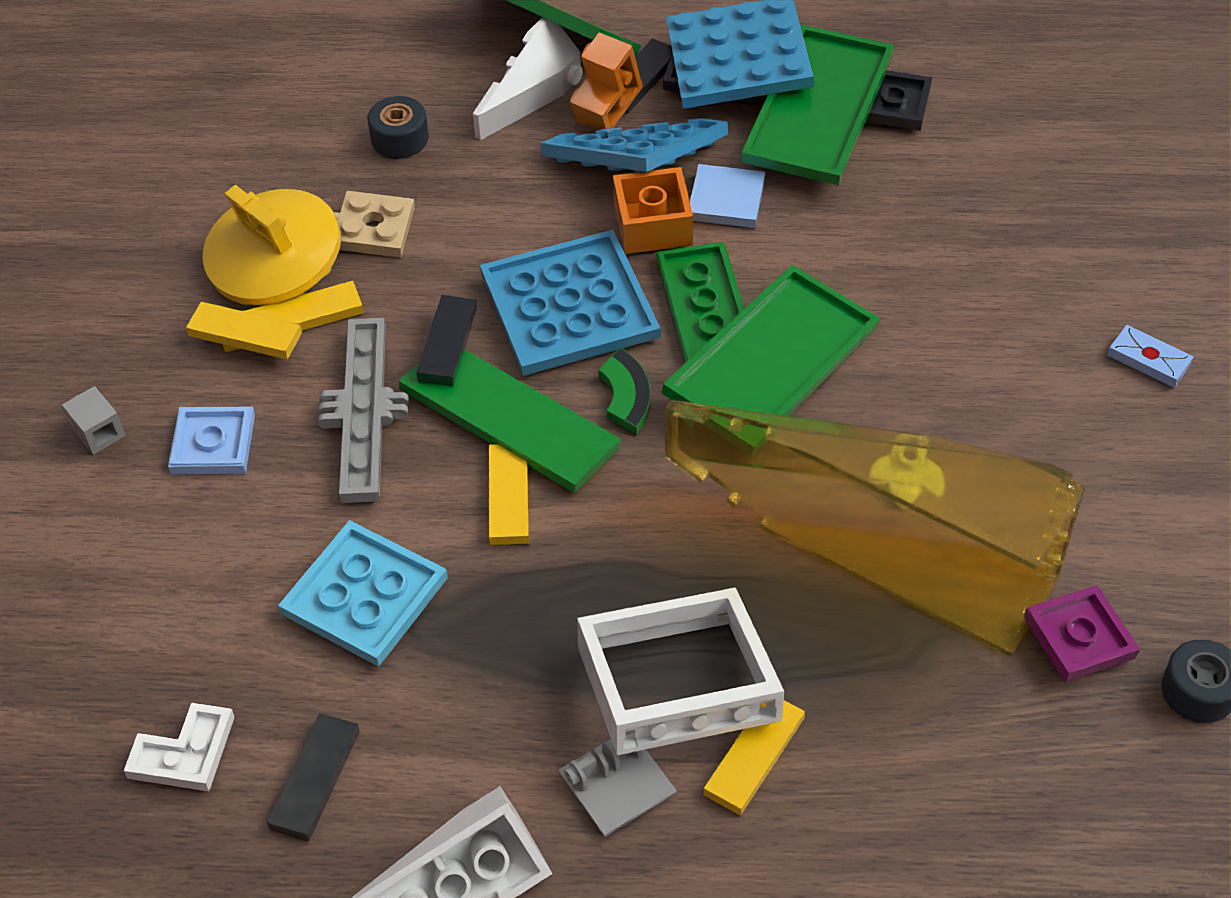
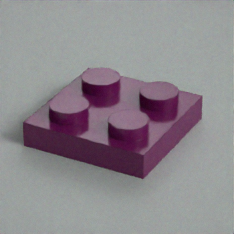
(1081, 633)

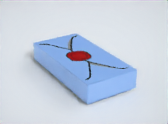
(1150, 356)

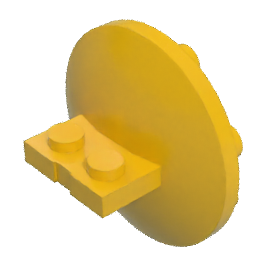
(271, 245)

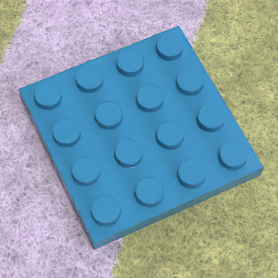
(739, 52)
(569, 302)

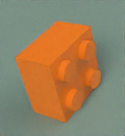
(653, 210)

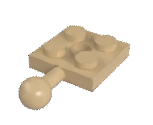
(384, 239)

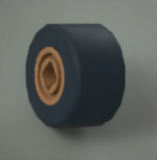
(398, 126)

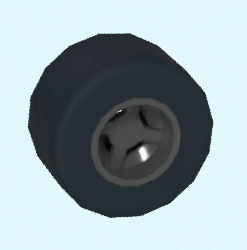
(1199, 681)

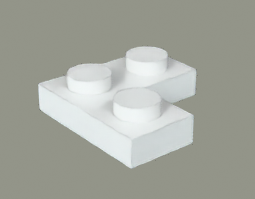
(186, 760)

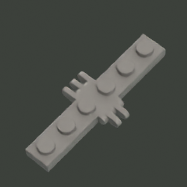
(362, 410)

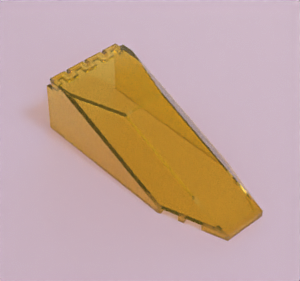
(907, 512)

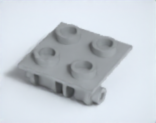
(616, 786)

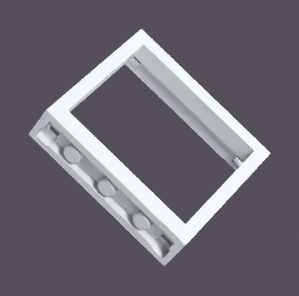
(690, 716)

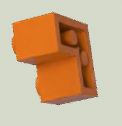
(609, 85)

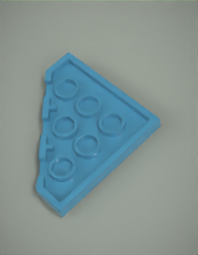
(635, 148)

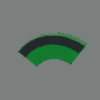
(629, 390)

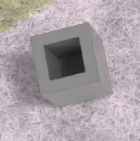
(93, 420)

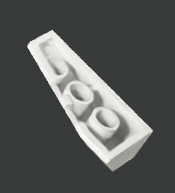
(533, 79)
(473, 855)

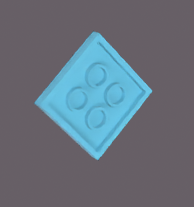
(363, 592)

